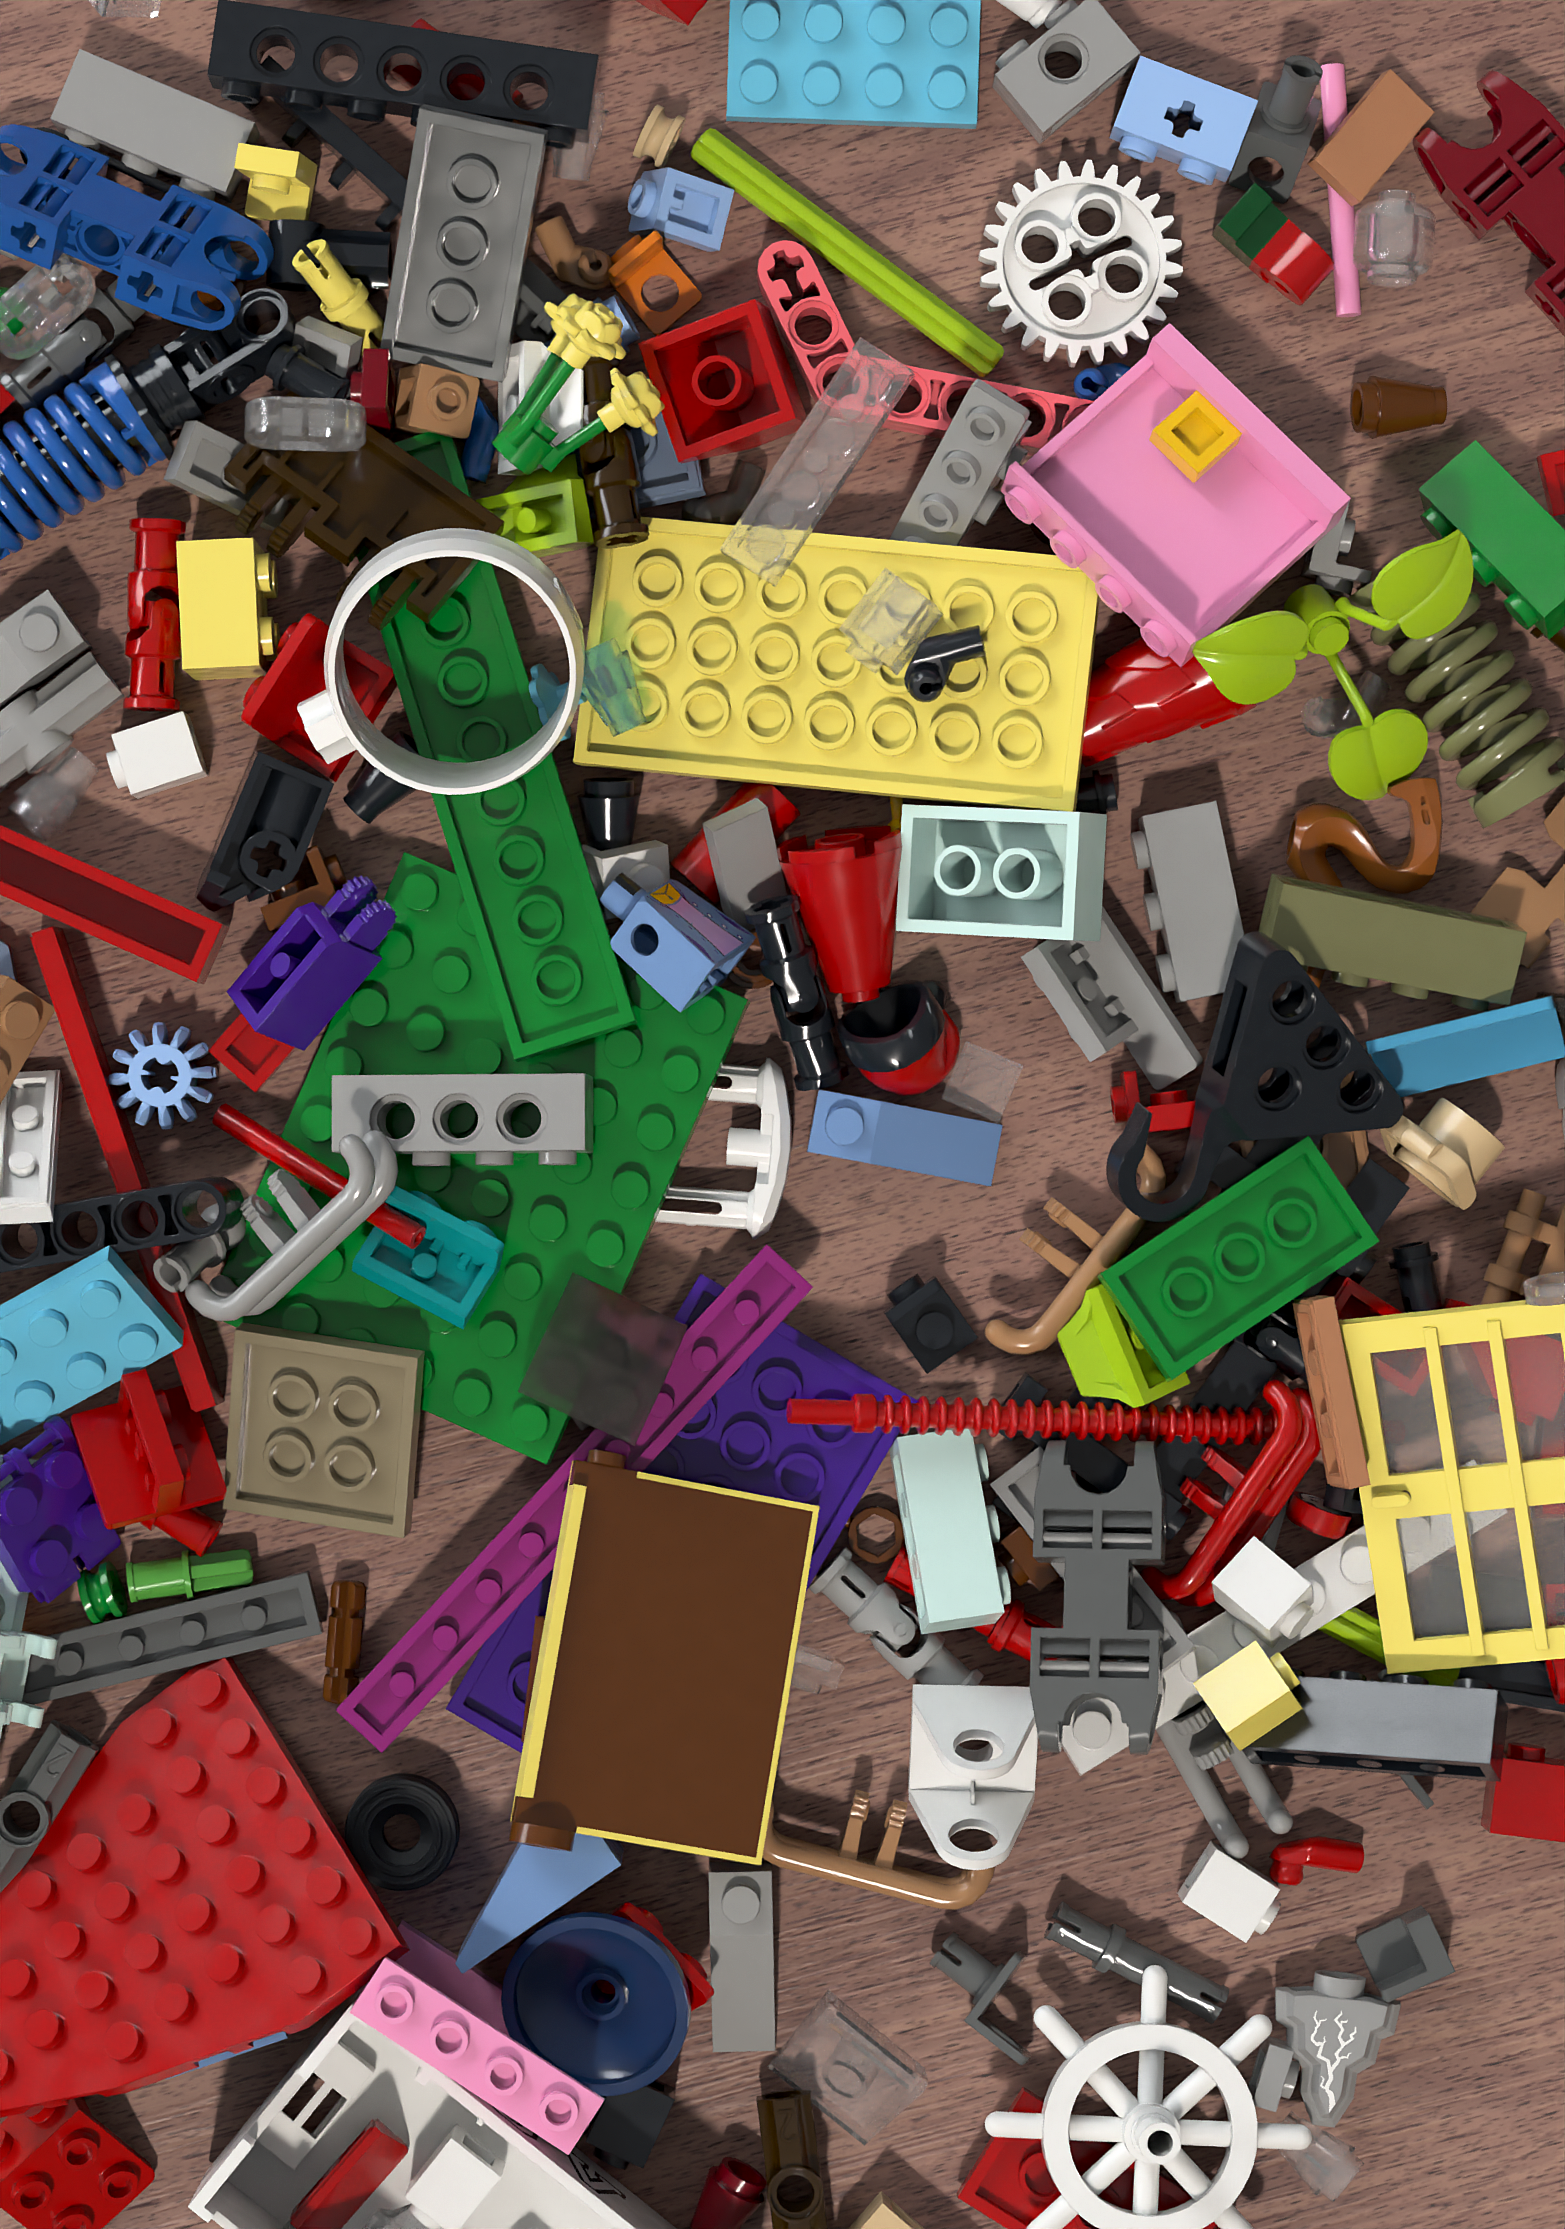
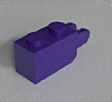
(314, 964)

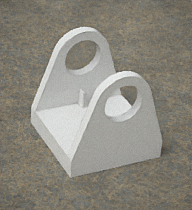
(966, 1787)

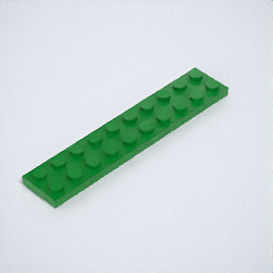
(514, 842)

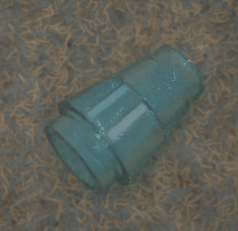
(612, 687)

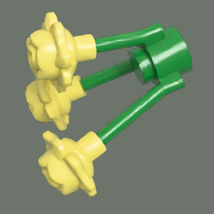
(581, 332)

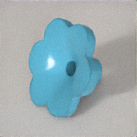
(548, 693)

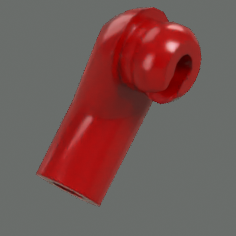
(1315, 1852)

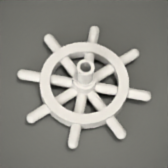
(1148, 2126)

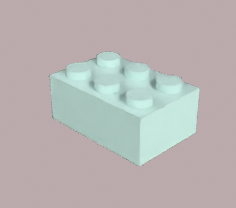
(1001, 872)

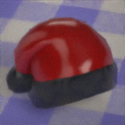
(902, 1037)

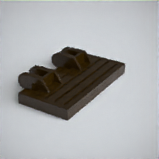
(361, 501)

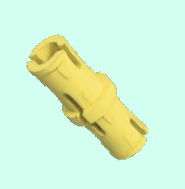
(341, 296)

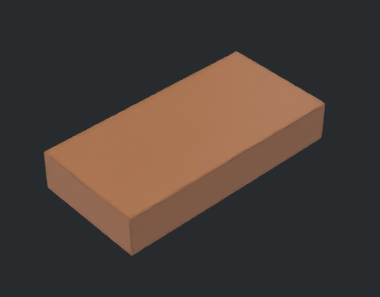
(1371, 137)

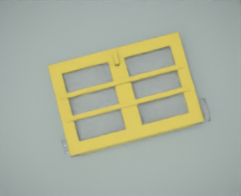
(1465, 1478)

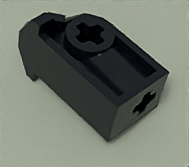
(270, 805)

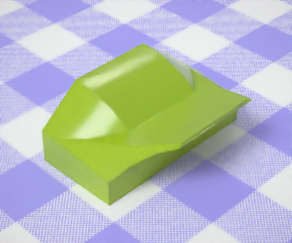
(545, 510)
(1109, 1356)

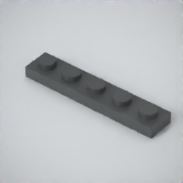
(175, 1637)

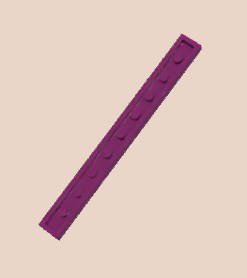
(529, 1542)

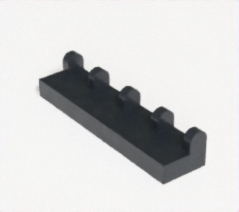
(350, 149)

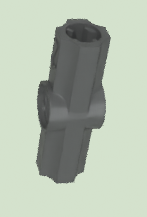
(46, 1783)

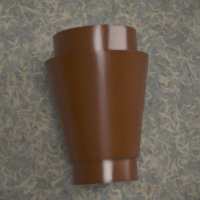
(1395, 406)

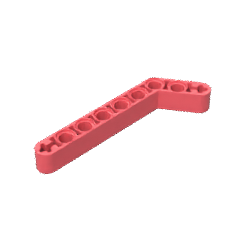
(933, 387)

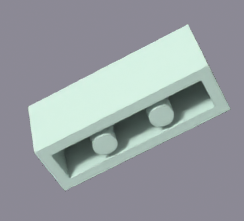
(949, 1530)

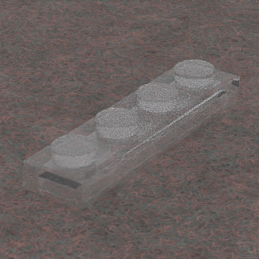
(817, 461)

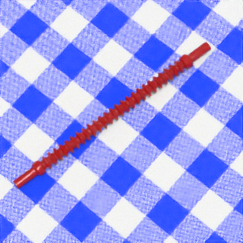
(865, 1413)

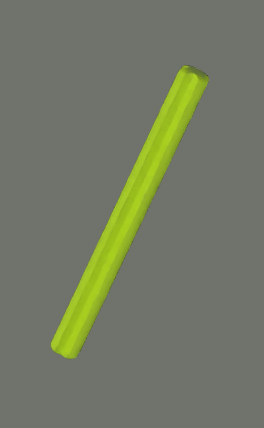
(847, 252)

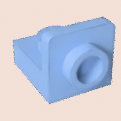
(680, 208)

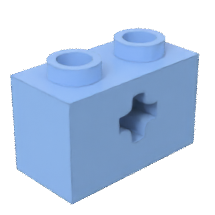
(1216, 121)

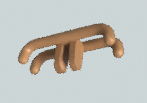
(1104, 1254)
(878, 1873)

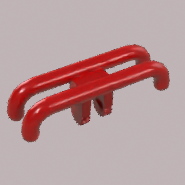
(1254, 1503)

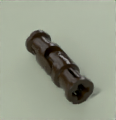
(616, 484)

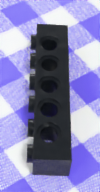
(249, 30)

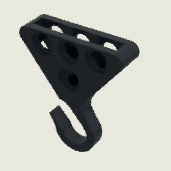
(1295, 1101)

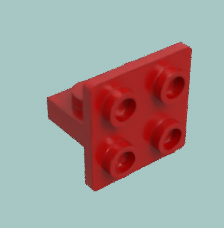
(147, 1454)

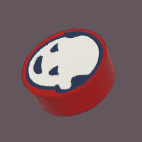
(1309, 1513)

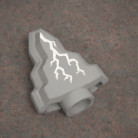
(1333, 2037)

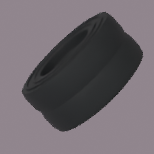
(414, 1797)

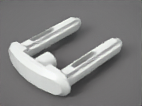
(763, 1148)

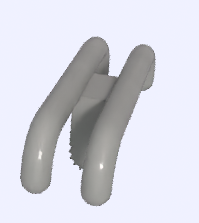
(319, 1230)
(1198, 1743)

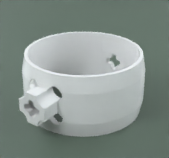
(339, 724)

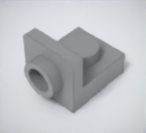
(1322, 557)

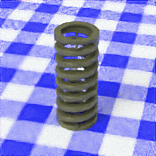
(1465, 702)

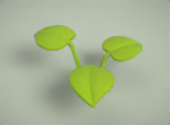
(1258, 654)

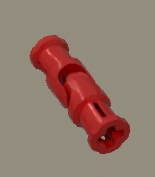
(153, 625)

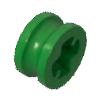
(102, 1593)

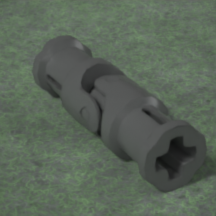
(68, 350)

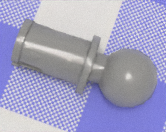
(190, 1258)

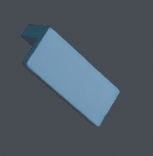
(1470, 1047)

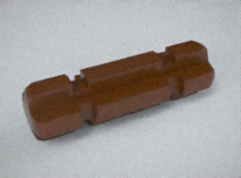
(344, 1640)

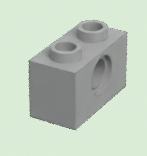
(1049, 102)

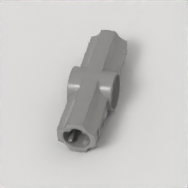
(43, 721)

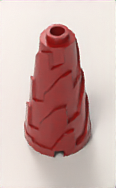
(1147, 699)

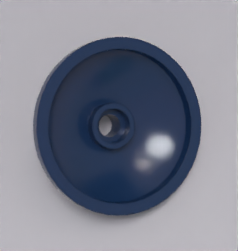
(597, 2037)

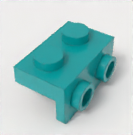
(445, 1271)

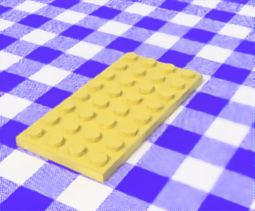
(761, 686)

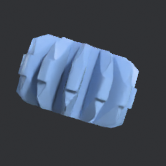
(166, 1055)

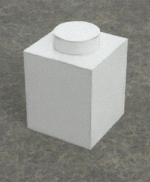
(156, 756)
(1264, 1593)
(1230, 1893)
(453, 2181)

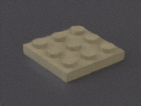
(323, 1430)

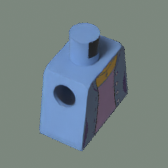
(674, 938)

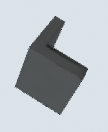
(1404, 1954)

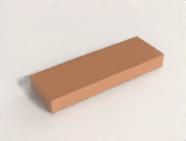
(1331, 1391)

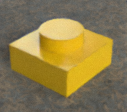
(1195, 436)

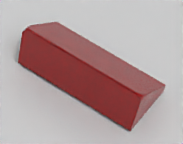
(350, 2179)

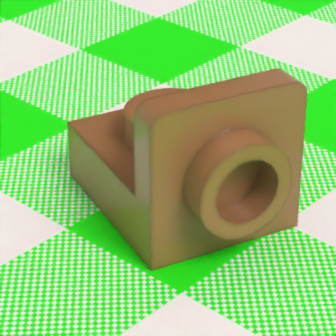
(434, 401)

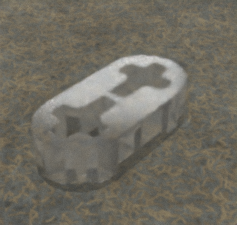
(42, 307)
(305, 424)

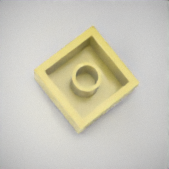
(225, 608)

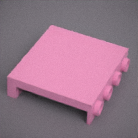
(1149, 537)
(460, 2030)

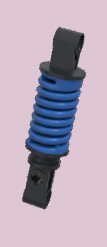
(127, 415)

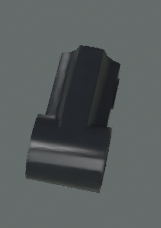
(361, 253)

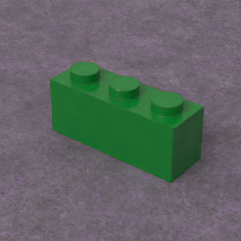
(1507, 533)

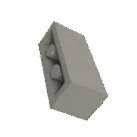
(153, 126)
(1189, 899)

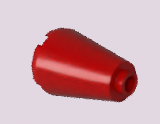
(848, 903)

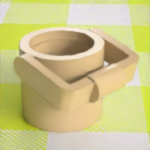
(1444, 1151)

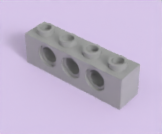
(563, 1100)

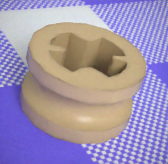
(659, 136)

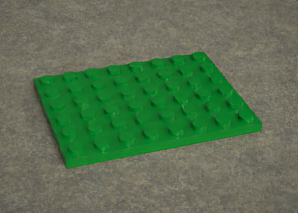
(436, 1014)

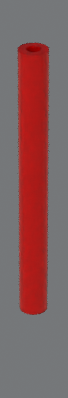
(311, 1171)

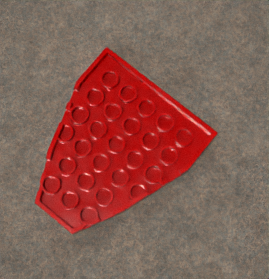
(179, 1905)

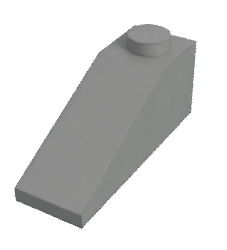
(37, 646)
(741, 1956)

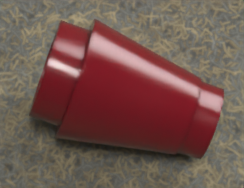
(728, 2196)

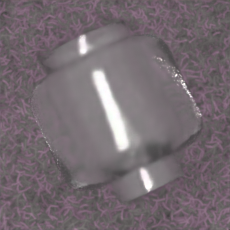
(1394, 239)

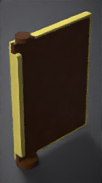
(663, 1664)

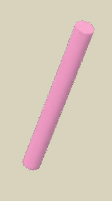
(1340, 212)

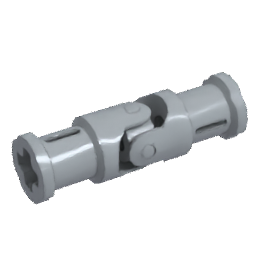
(877, 1612)

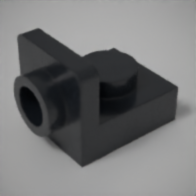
(928, 1321)

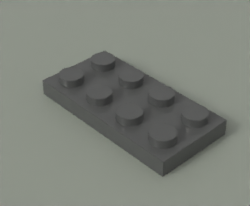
(463, 242)

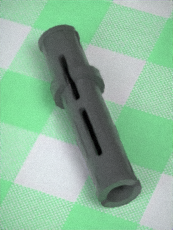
(1115, 1952)

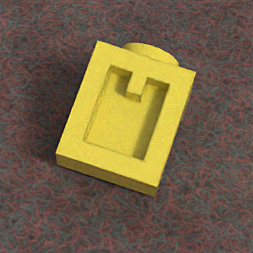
(278, 184)

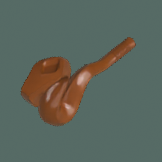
(1330, 826)

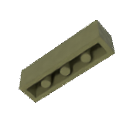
(1394, 942)

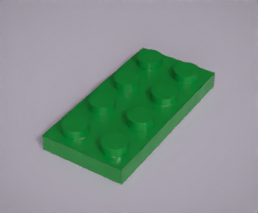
(1238, 1259)

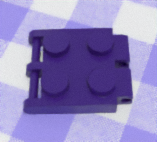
(50, 1516)

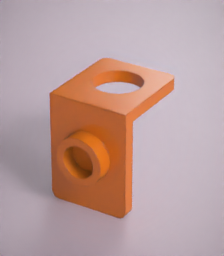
(635, 265)

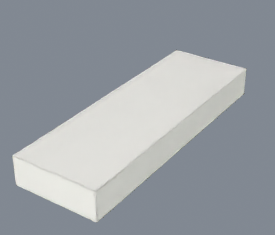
(30, 1147)

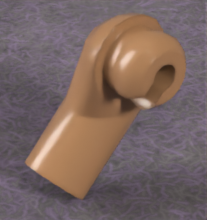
(572, 262)

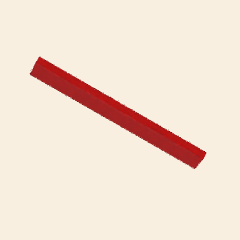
(120, 1149)

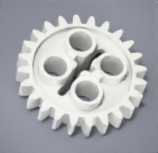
(1054, 213)

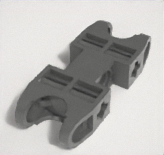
(1098, 1596)

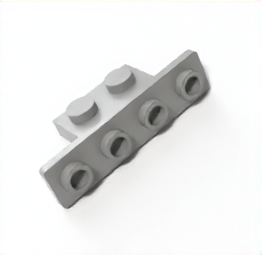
(966, 469)
(1111, 1000)

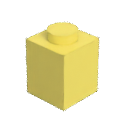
(1250, 1694)

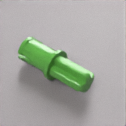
(189, 1574)

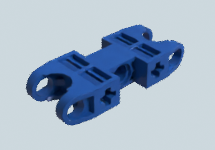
(125, 230)

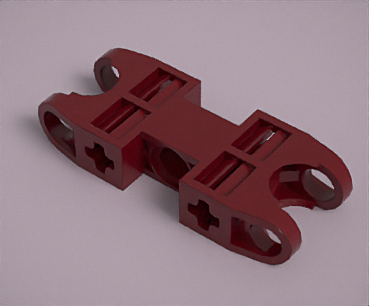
(1528, 200)

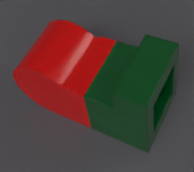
(1273, 246)

